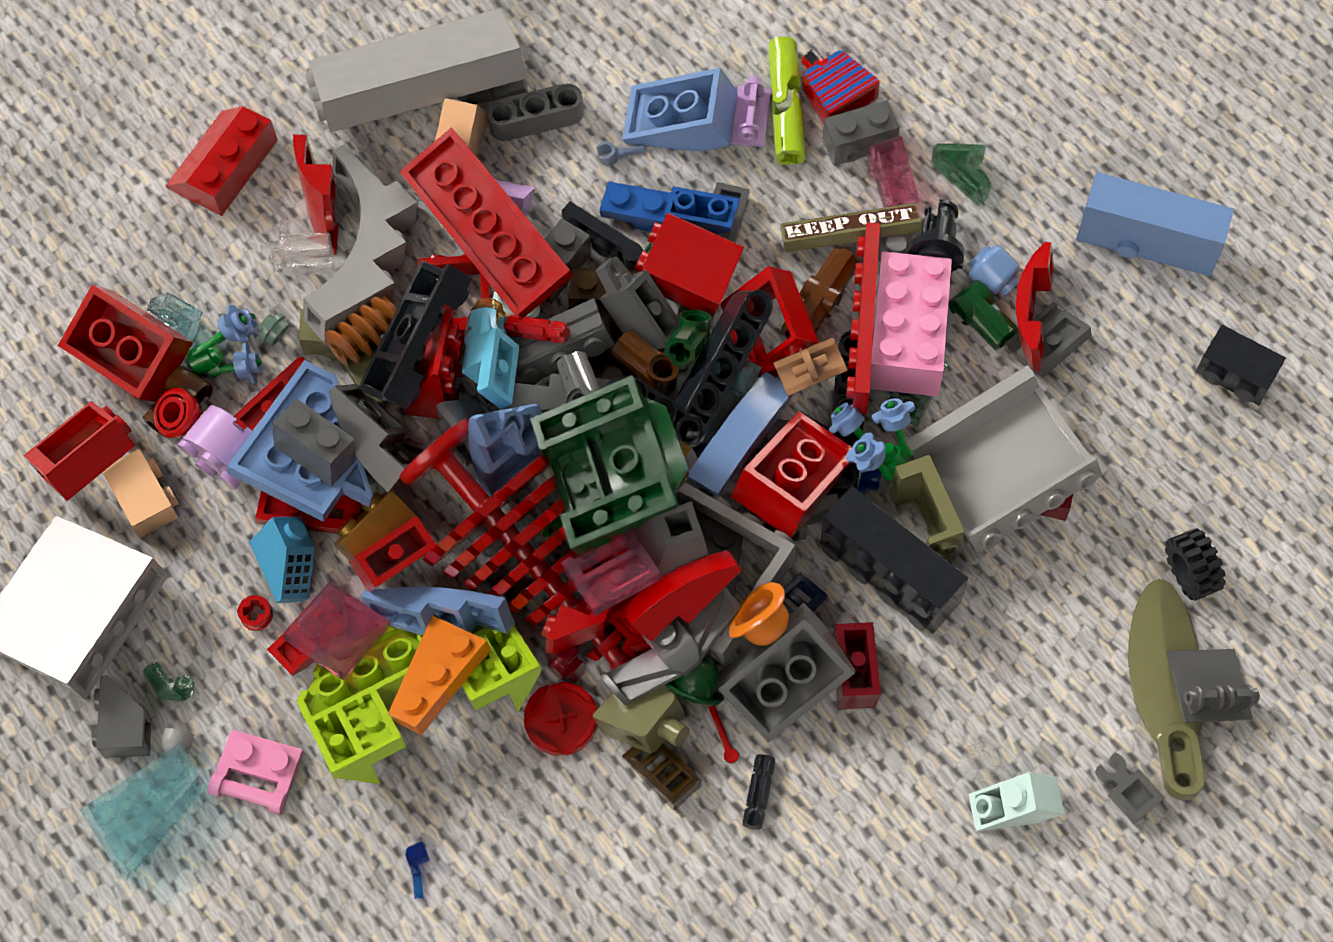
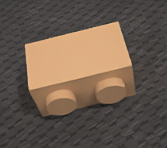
(140, 494)

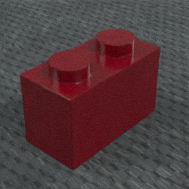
(859, 647)

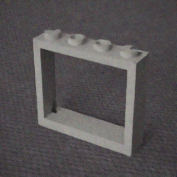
(750, 528)

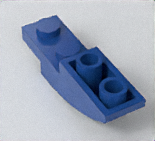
(647, 206)

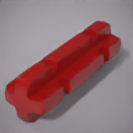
(537, 328)

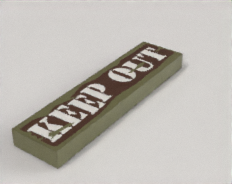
(848, 226)

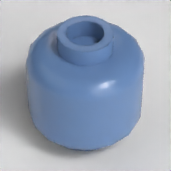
(995, 269)

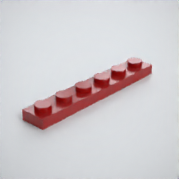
(862, 328)

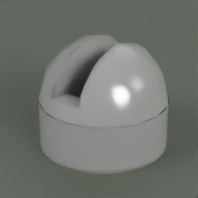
(173, 737)

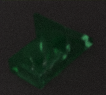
(959, 166)

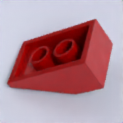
(792, 474)

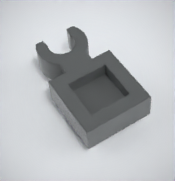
(1132, 792)

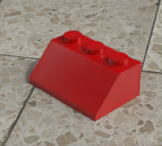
(224, 159)

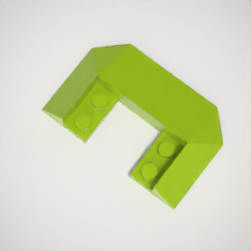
(352, 714)

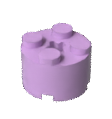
(215, 442)

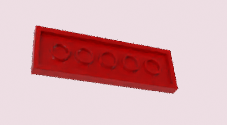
(486, 223)

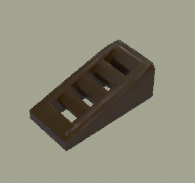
(681, 792)

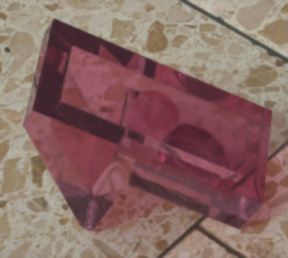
(892, 173)

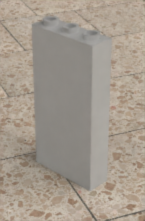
(415, 70)

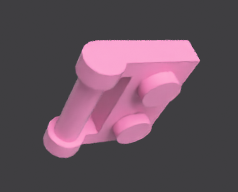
(257, 759)

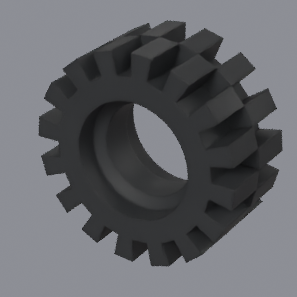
(1195, 564)

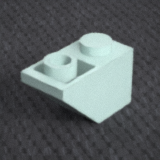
(1017, 802)

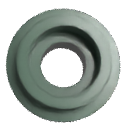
(273, 329)

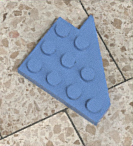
(279, 475)

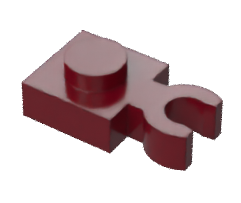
(566, 664)

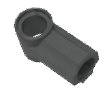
(577, 375)

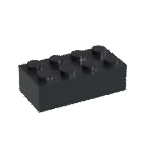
(892, 560)

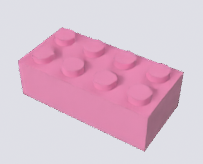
(910, 323)

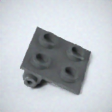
(1211, 686)

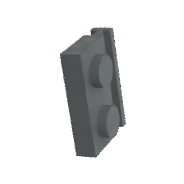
(1061, 335)

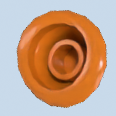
(761, 615)

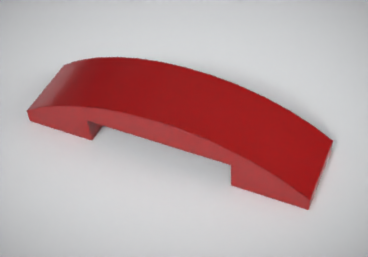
(1035, 277)

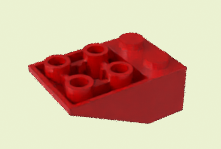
(440, 368)

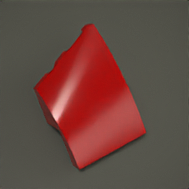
(318, 189)

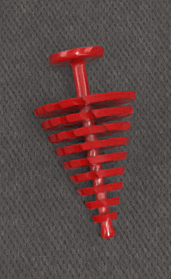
(502, 527)

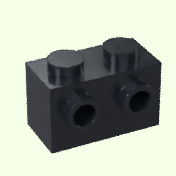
(1240, 365)

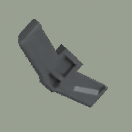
(673, 651)

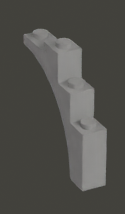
(377, 251)

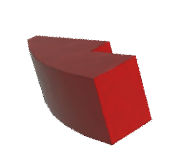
(681, 593)

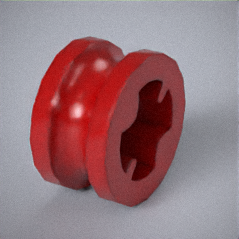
(247, 605)

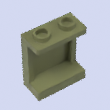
(921, 482)

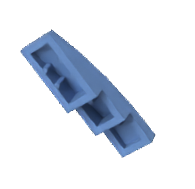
(740, 435)
(413, 607)

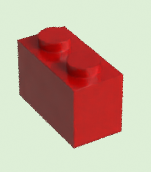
(392, 554)

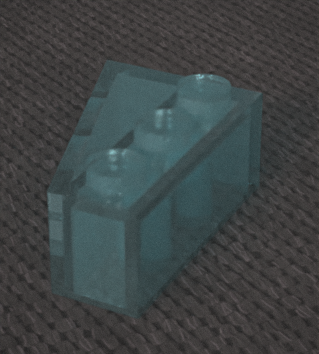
(144, 808)

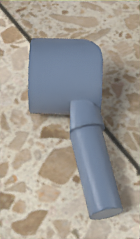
(612, 158)

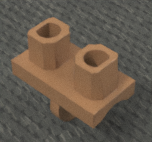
(810, 366)

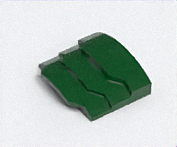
(611, 462)

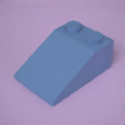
(682, 112)

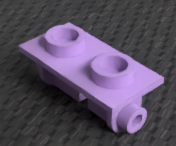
(751, 113)

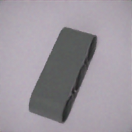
(547, 101)

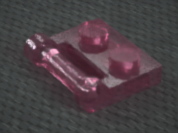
(616, 578)

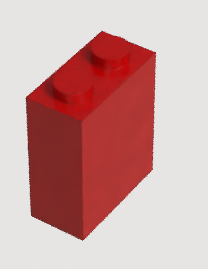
(690, 263)

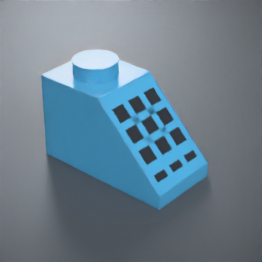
(285, 558)

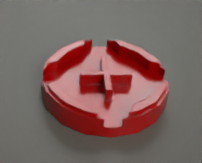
(560, 719)

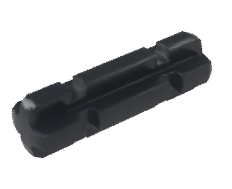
(758, 791)

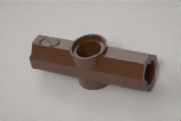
(827, 287)

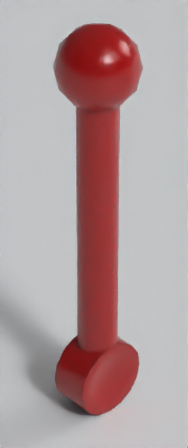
(730, 755)

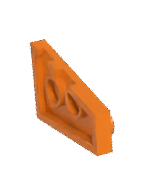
(436, 673)

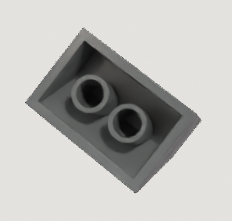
(787, 677)

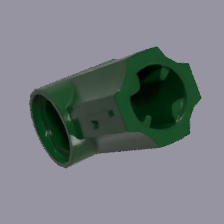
(978, 308)
(689, 337)

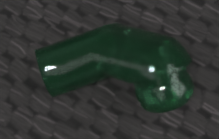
(169, 688)

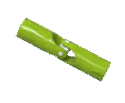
(786, 97)

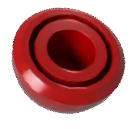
(176, 413)

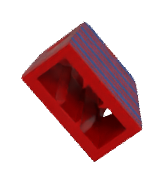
(837, 83)

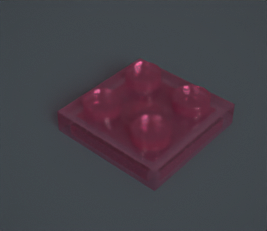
(336, 630)

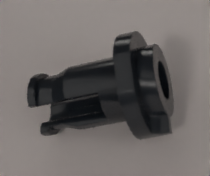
(939, 235)

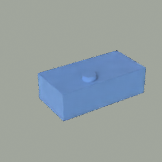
(1154, 224)

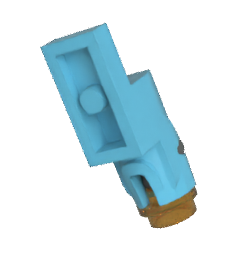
(489, 354)

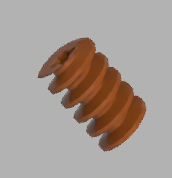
(360, 330)

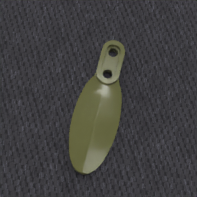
(1160, 626)

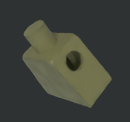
(644, 721)

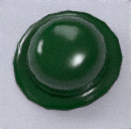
(700, 684)

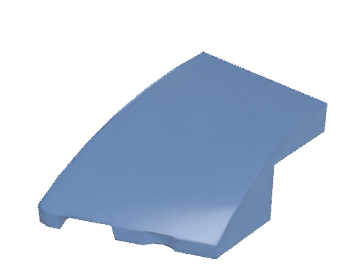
(502, 445)

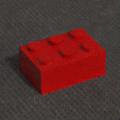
(124, 343)

